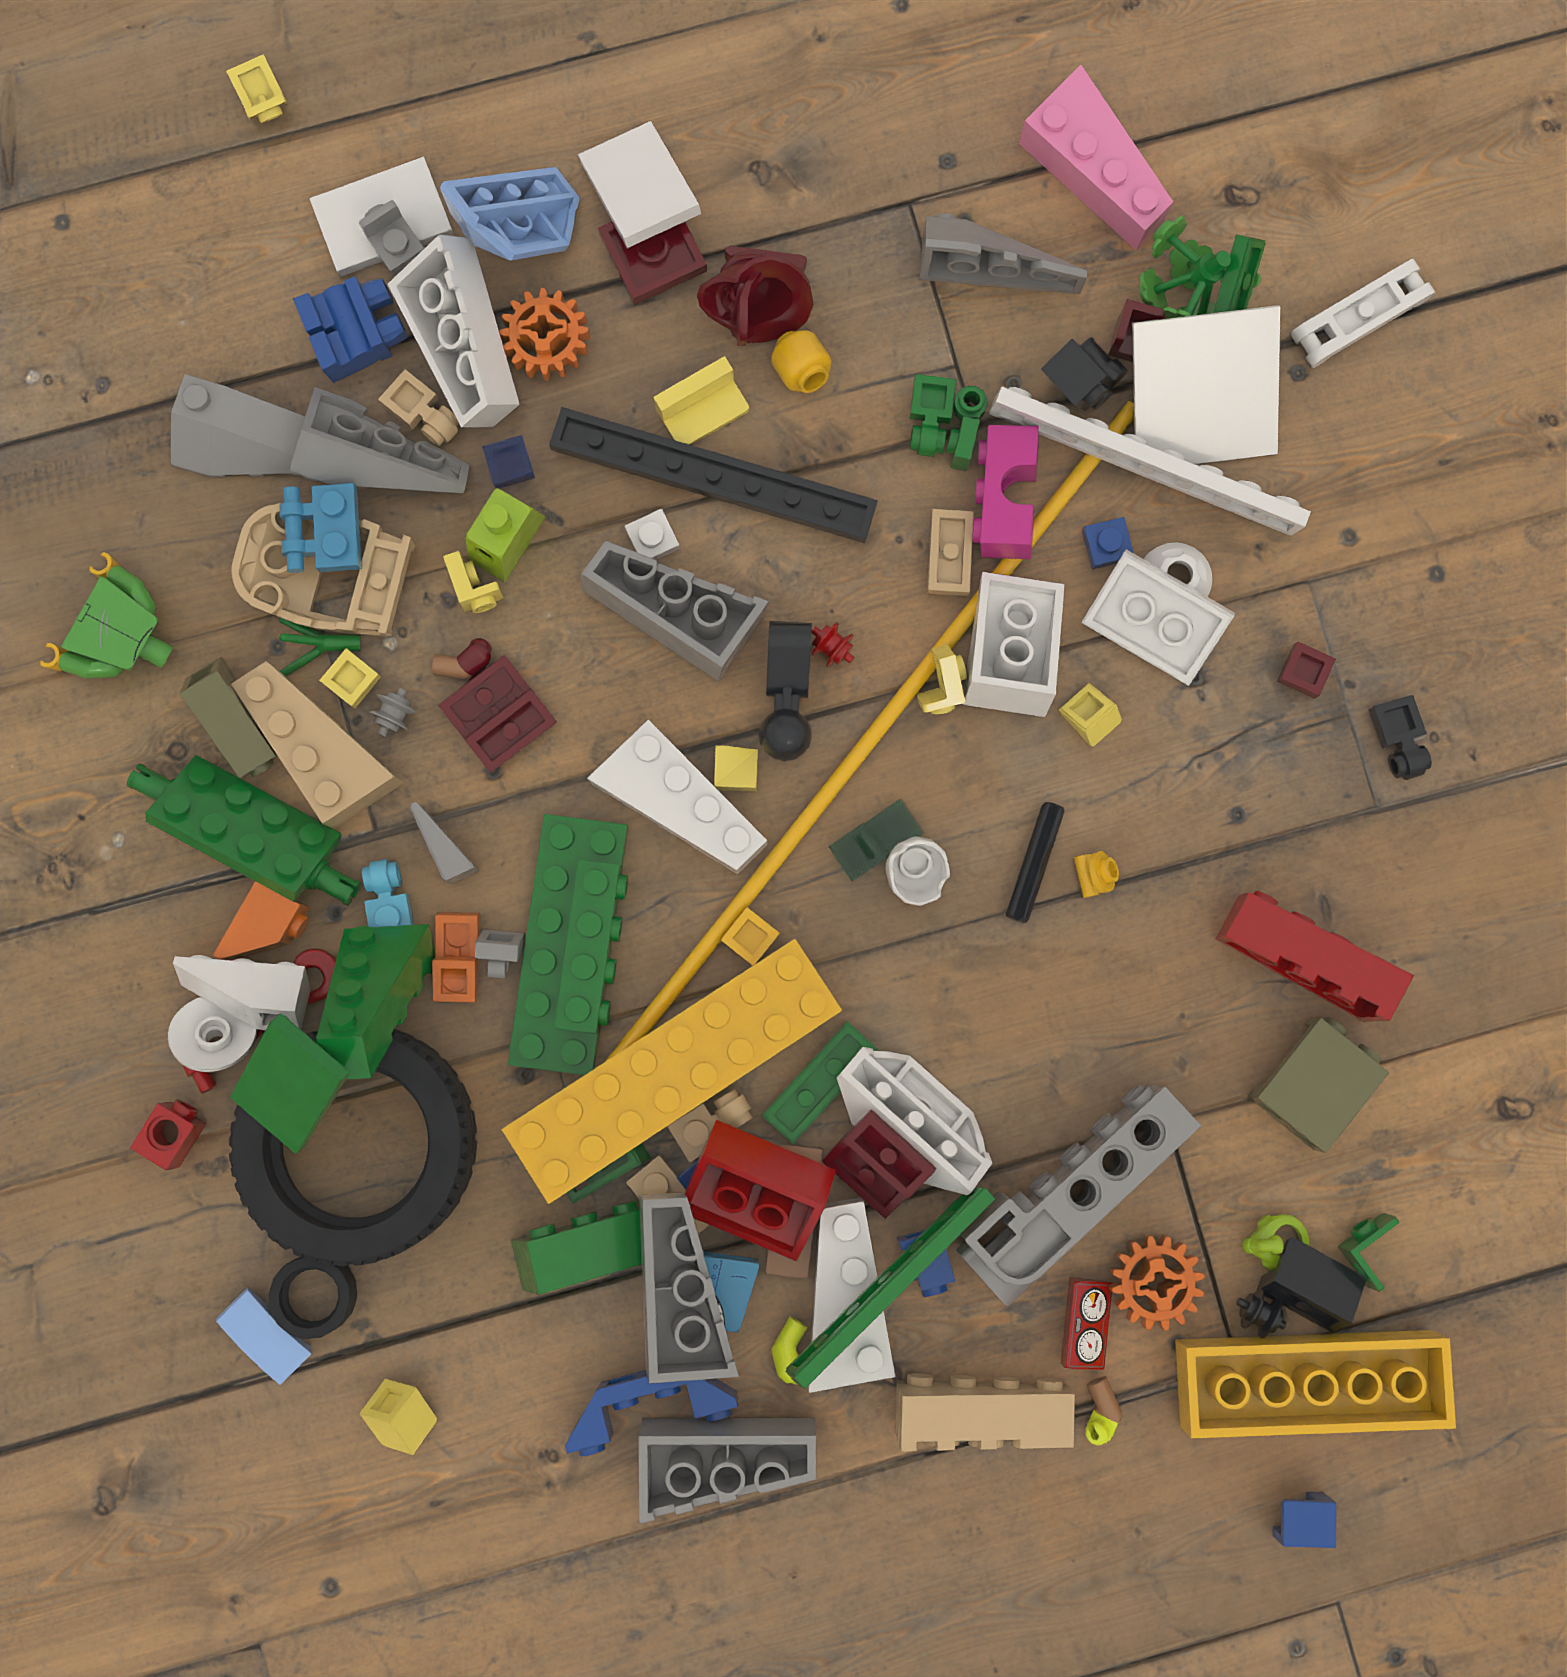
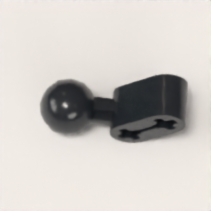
(785, 731)

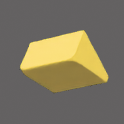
(1091, 714)

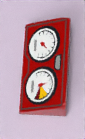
(1086, 1324)

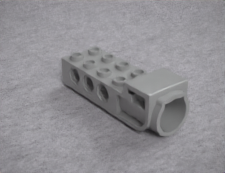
(1048, 1220)

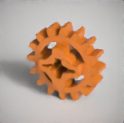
(529, 331)
(1159, 1300)

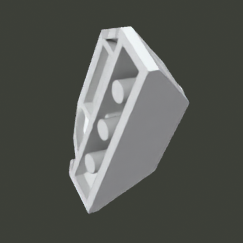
(920, 1113)

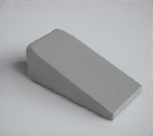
(447, 855)

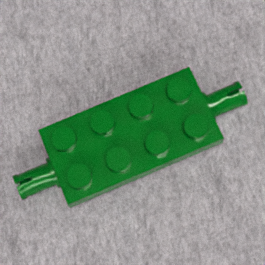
(245, 829)

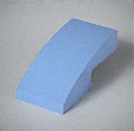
(260, 1338)

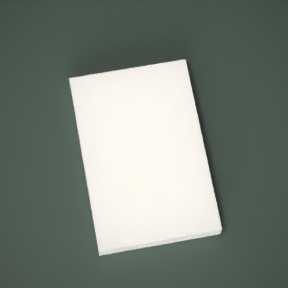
(639, 184)
(343, 208)
(1158, 617)

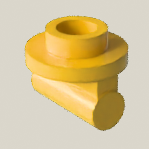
(1096, 873)

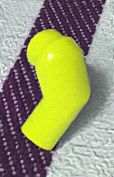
(785, 1345)

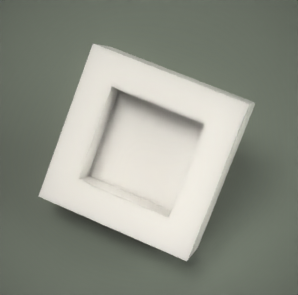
(652, 535)

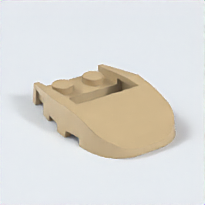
(264, 583)

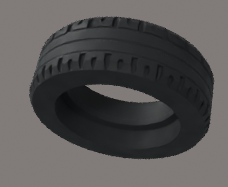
(339, 1240)

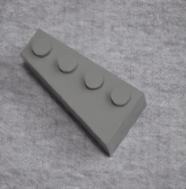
(682, 612)
(679, 1302)
(713, 1461)

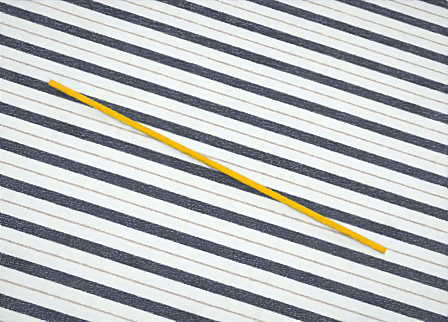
(853, 759)

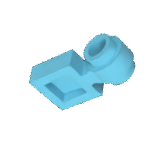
(388, 909)

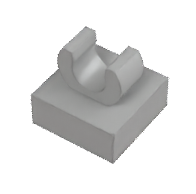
(500, 949)

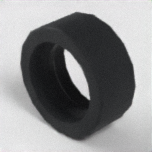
(303, 1328)

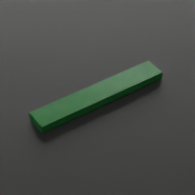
(888, 1286)

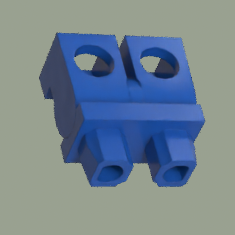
(346, 327)

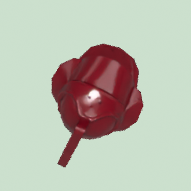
(758, 294)

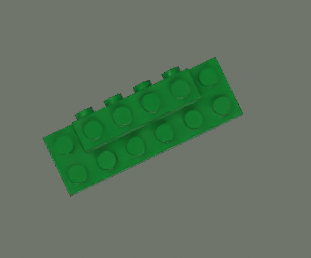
(569, 945)

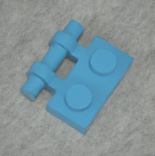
(335, 528)

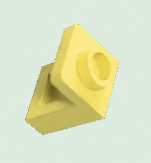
(257, 89)
(950, 673)

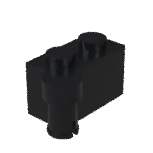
(1084, 373)

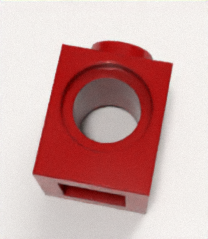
(151, 1139)

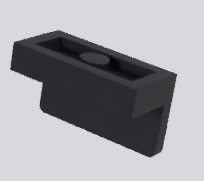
(1314, 1286)

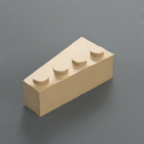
(319, 754)
(983, 1413)

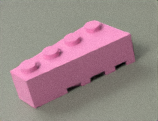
(1096, 159)

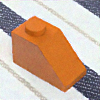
(262, 924)

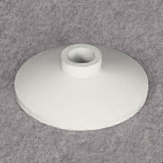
(200, 1022)

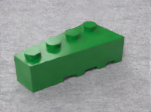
(370, 992)

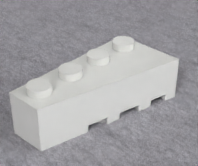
(842, 1273)

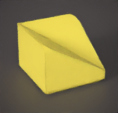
(735, 768)

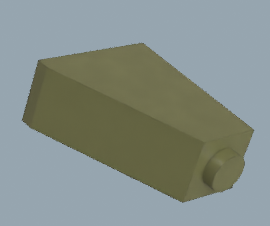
(227, 719)

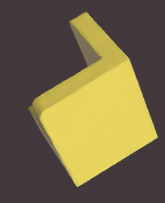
(398, 1416)

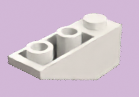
(247, 988)

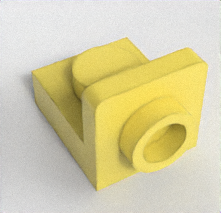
(464, 579)

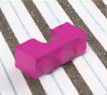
(1009, 458)

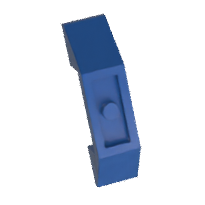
(594, 1428)

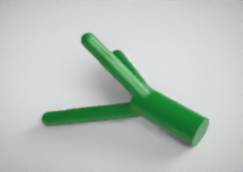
(312, 637)

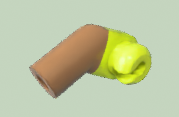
(1106, 1412)

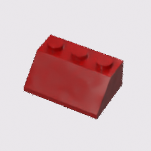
(760, 1193)

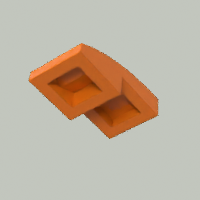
(455, 964)

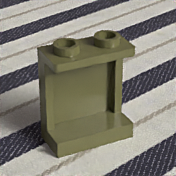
(1320, 1084)

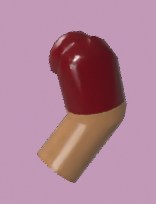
(466, 664)

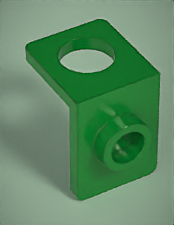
(1362, 1236)

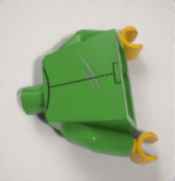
(111, 628)

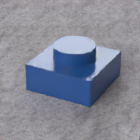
(1106, 542)

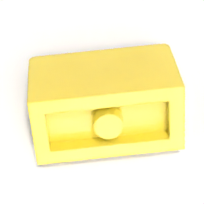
(701, 403)

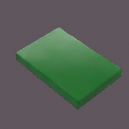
(289, 1083)

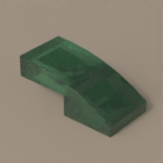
(875, 839)

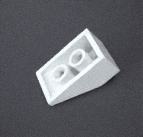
(1014, 645)

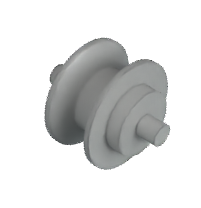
(392, 712)

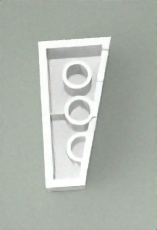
(457, 330)
(670, 791)

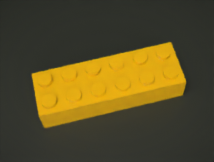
(1315, 1384)

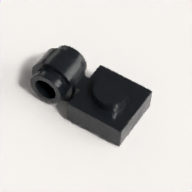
(1399, 724)

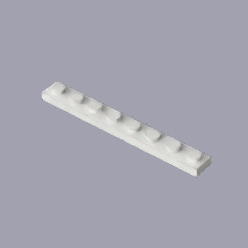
(1160, 466)

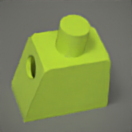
(503, 532)

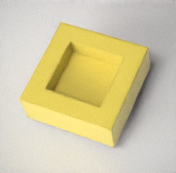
(350, 678)

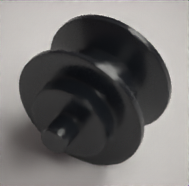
(1261, 1313)

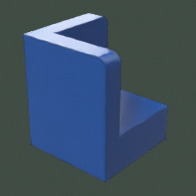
(1307, 1522)

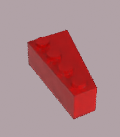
(1314, 958)

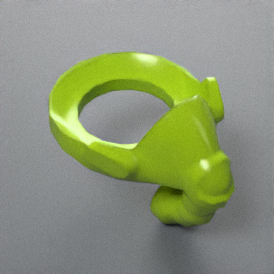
(1267, 1245)

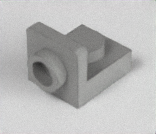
(390, 236)

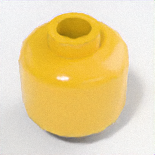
(801, 361)

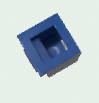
(936, 1275)

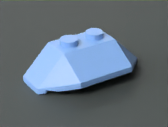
(514, 211)

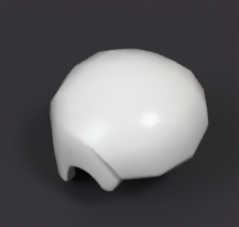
(917, 870)

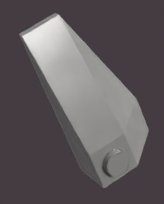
(975, 255)
(230, 432)
(348, 447)

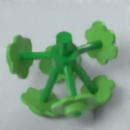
(1192, 268)

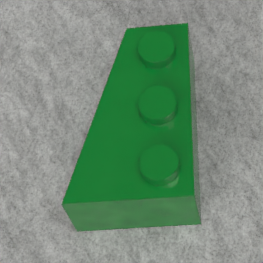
(579, 1251)

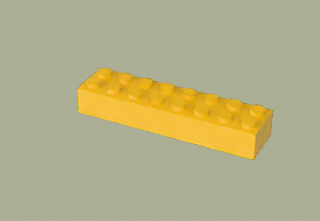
(671, 1071)

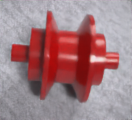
(832, 644)

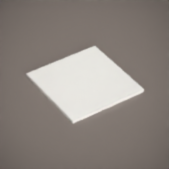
(1209, 384)

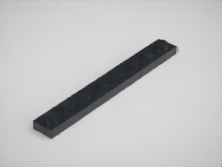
(713, 475)

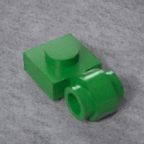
(933, 404)
(962, 441)

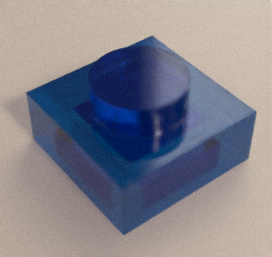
(508, 462)

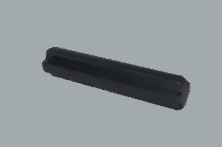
(1035, 862)

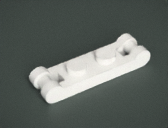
(1362, 312)

